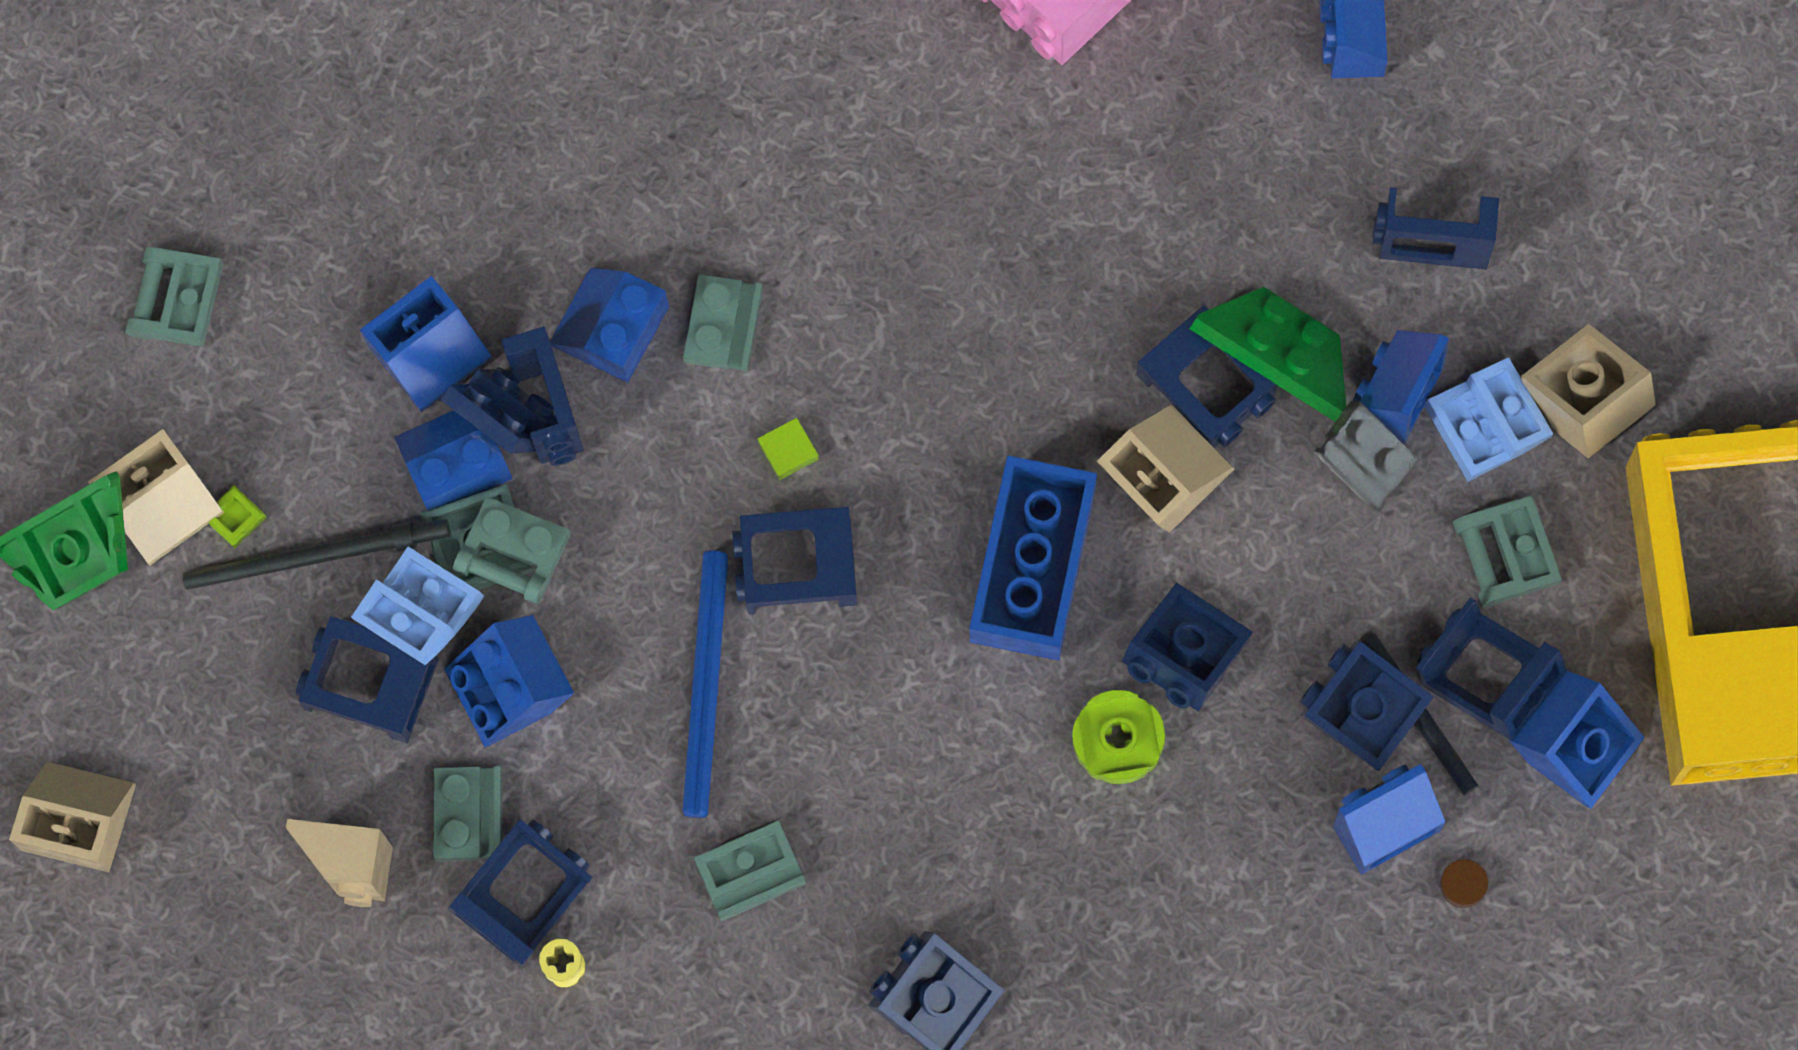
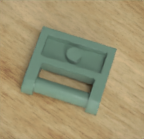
(187, 301)
(517, 537)
(1522, 547)

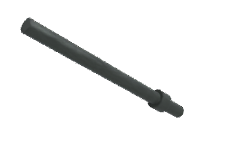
(400, 537)

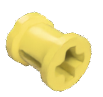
(550, 955)

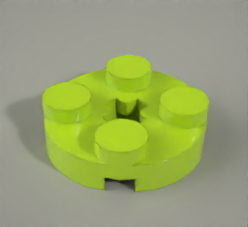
(1134, 716)

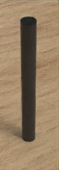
(1432, 733)

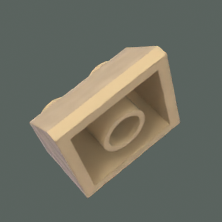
(1590, 390)
(348, 858)

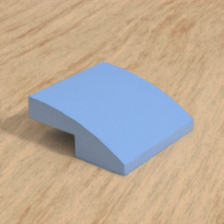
(1488, 419)
(418, 606)

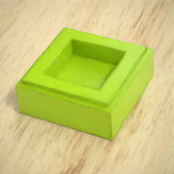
(788, 449)
(239, 517)

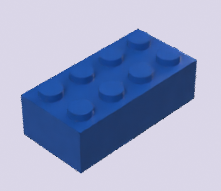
(1033, 558)

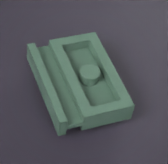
(723, 323)
(467, 813)
(750, 871)

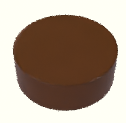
(1464, 883)

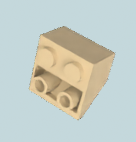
(1165, 466)
(161, 497)
(72, 816)

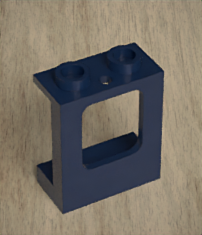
(1472, 240)
(1176, 353)
(532, 356)
(833, 557)
(400, 692)
(1523, 696)
(497, 923)

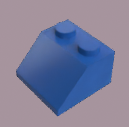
(611, 321)
(1403, 379)
(451, 460)
(1578, 738)

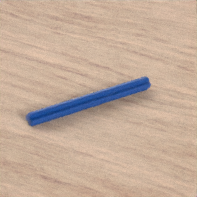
(705, 684)

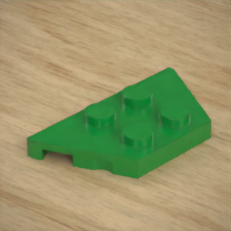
(1280, 346)
(70, 544)

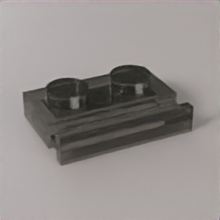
(1365, 455)

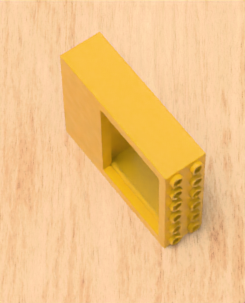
(1721, 695)

